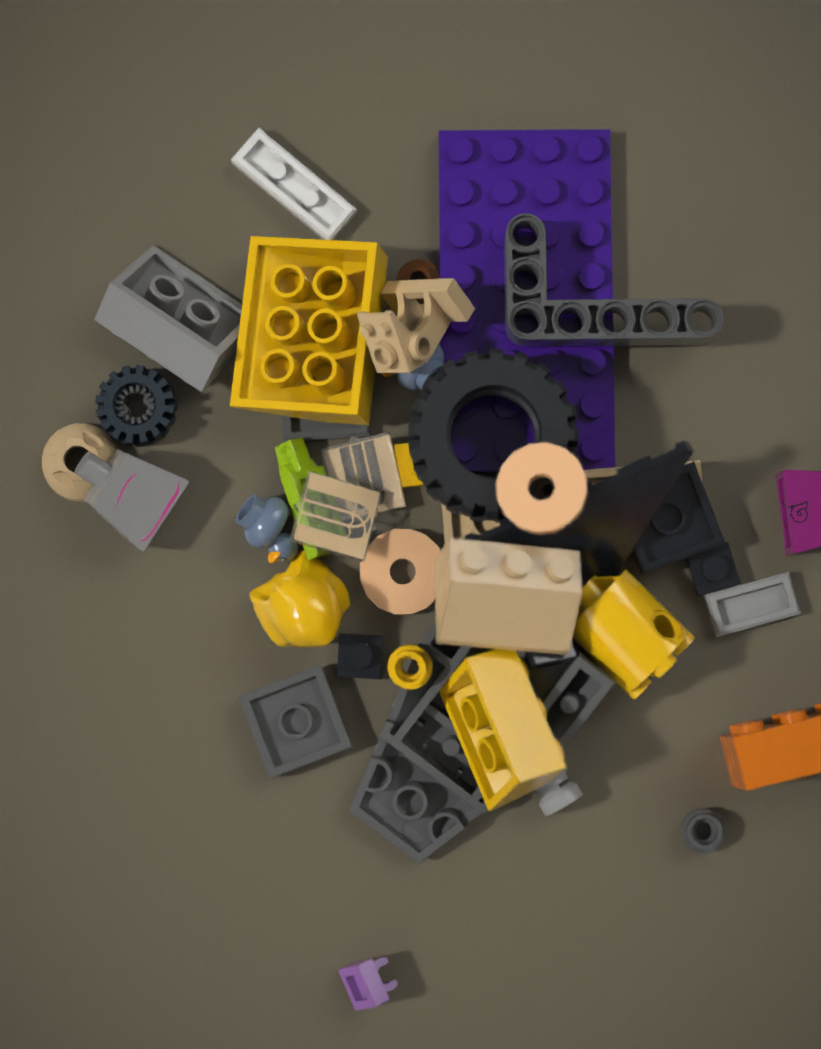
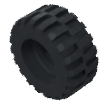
(454, 388)

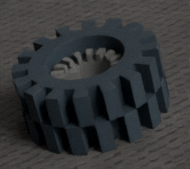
(115, 414)

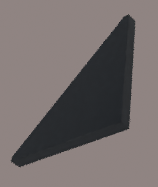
(612, 515)

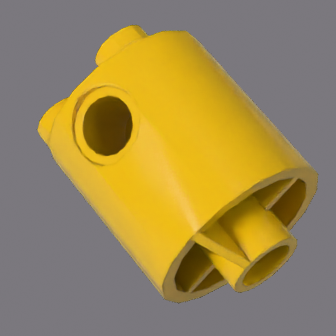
(628, 631)

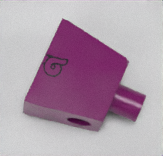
(800, 509)

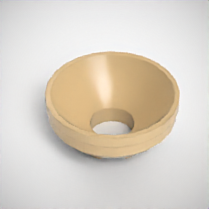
(60, 443)

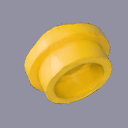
(403, 678)

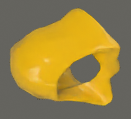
(301, 604)

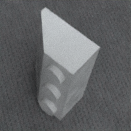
(172, 317)

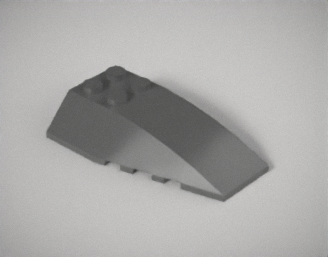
(418, 777)

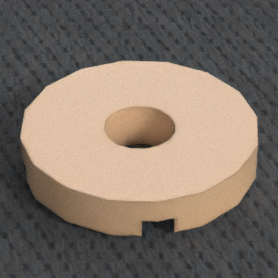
(536, 462)
(376, 577)

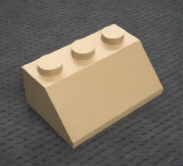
(506, 596)

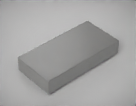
(752, 604)

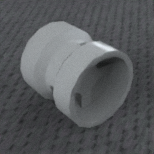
(558, 793)

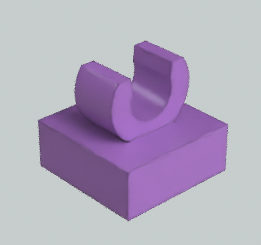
(365, 984)

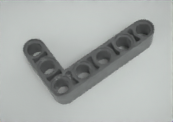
(590, 311)

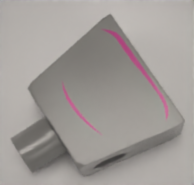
(130, 494)

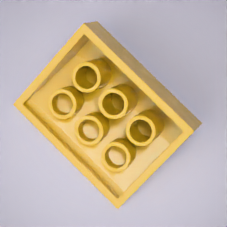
(302, 329)

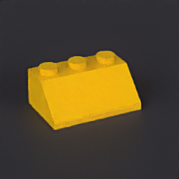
(501, 726)

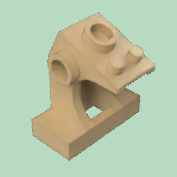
(411, 335)

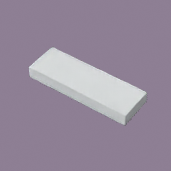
(293, 185)

